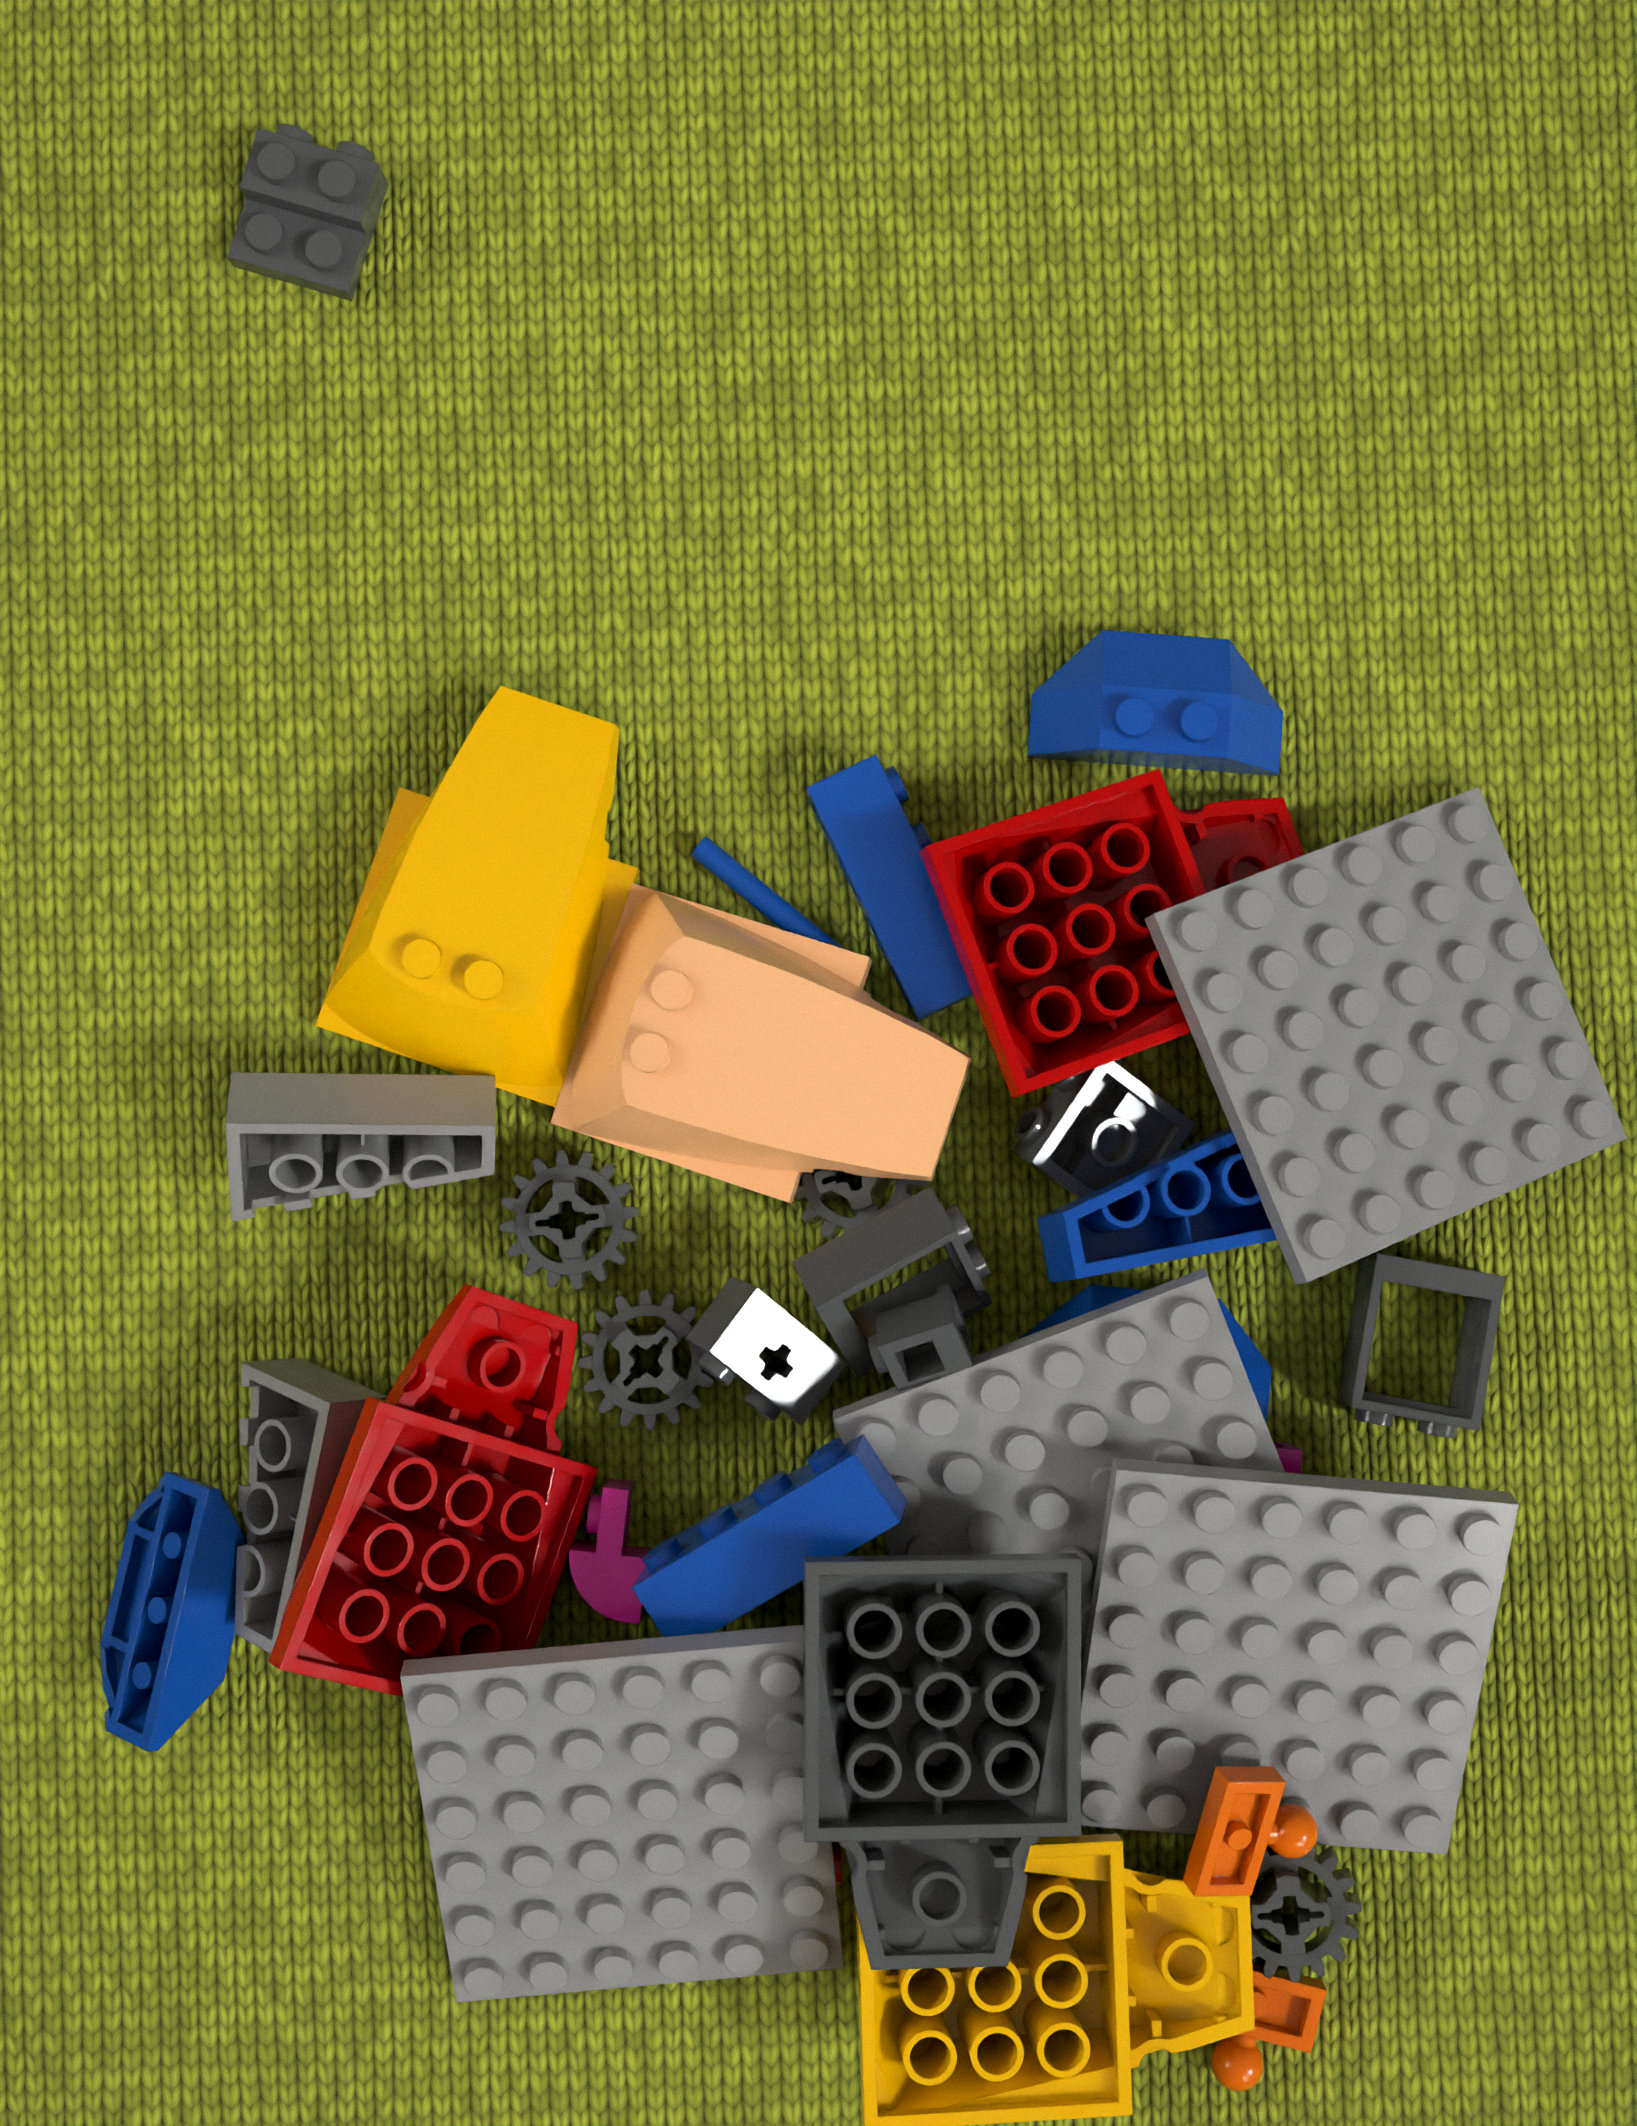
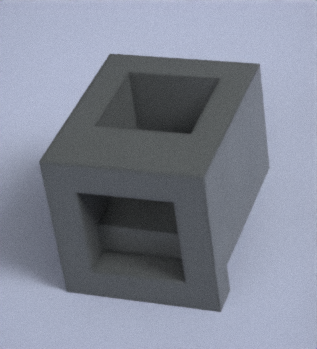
(922, 1340)

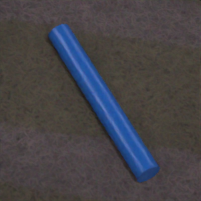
(757, 892)

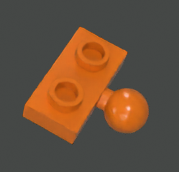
(1238, 1825)
(1284, 2015)

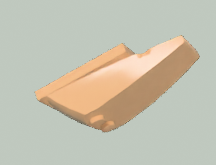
(753, 1055)

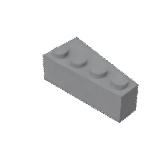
(353, 1134)
(297, 1446)

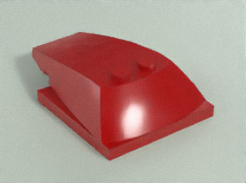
(1057, 910)
(445, 1505)

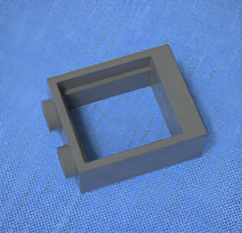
(881, 1249)
(1473, 1354)

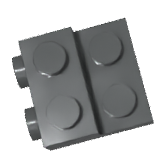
(307, 211)
(1098, 1130)

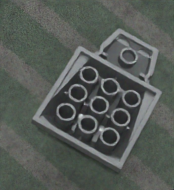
(941, 1740)

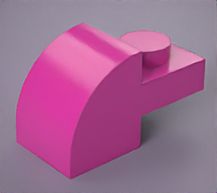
(609, 1567)

